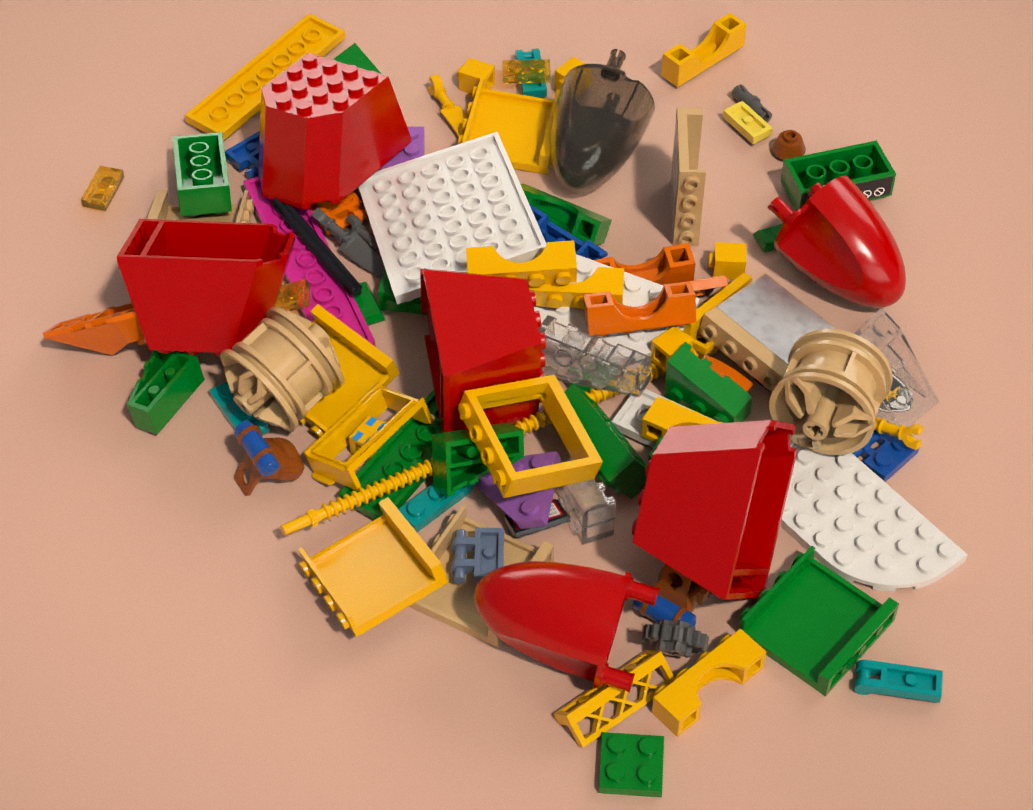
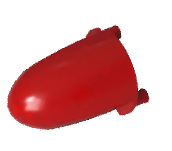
(842, 244)
(561, 615)

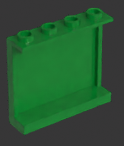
(816, 622)

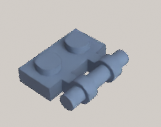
(488, 553)

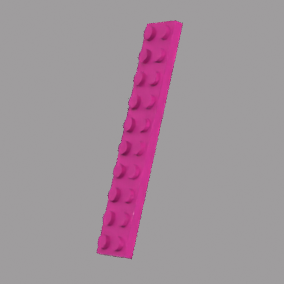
(305, 265)

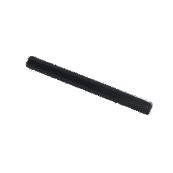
(319, 248)

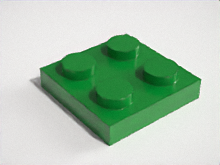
(631, 764)

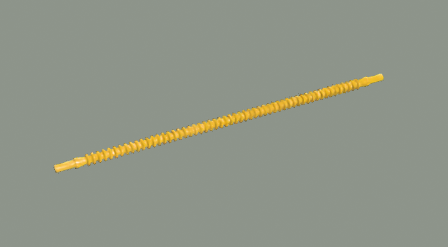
(533, 422)

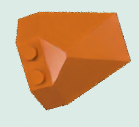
(101, 331)

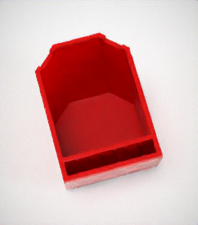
(326, 130)
(202, 280)
(480, 338)
(717, 503)

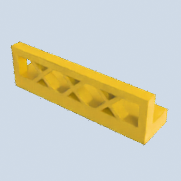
(693, 328)
(596, 698)

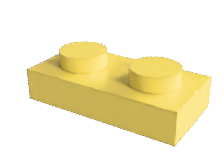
(747, 122)

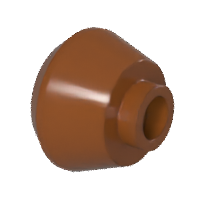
(788, 145)

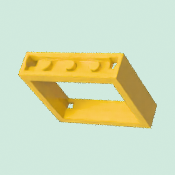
(585, 457)

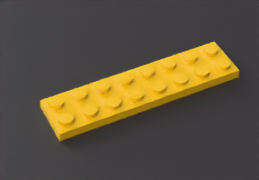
(241, 94)

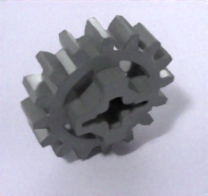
(675, 638)

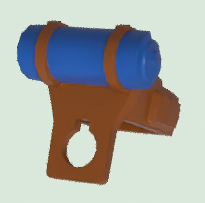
(265, 457)
(675, 598)

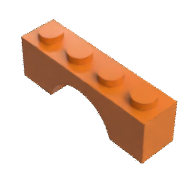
(670, 266)
(671, 307)

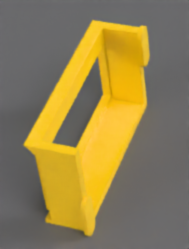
(324, 450)

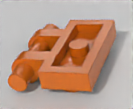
(349, 206)

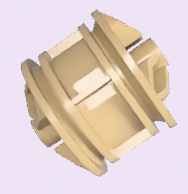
(282, 369)
(832, 391)

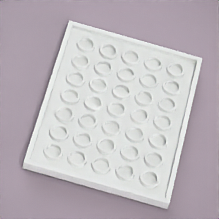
(445, 203)

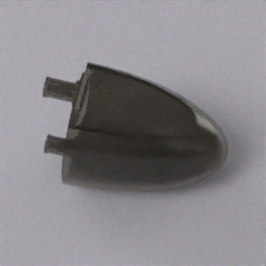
(597, 123)

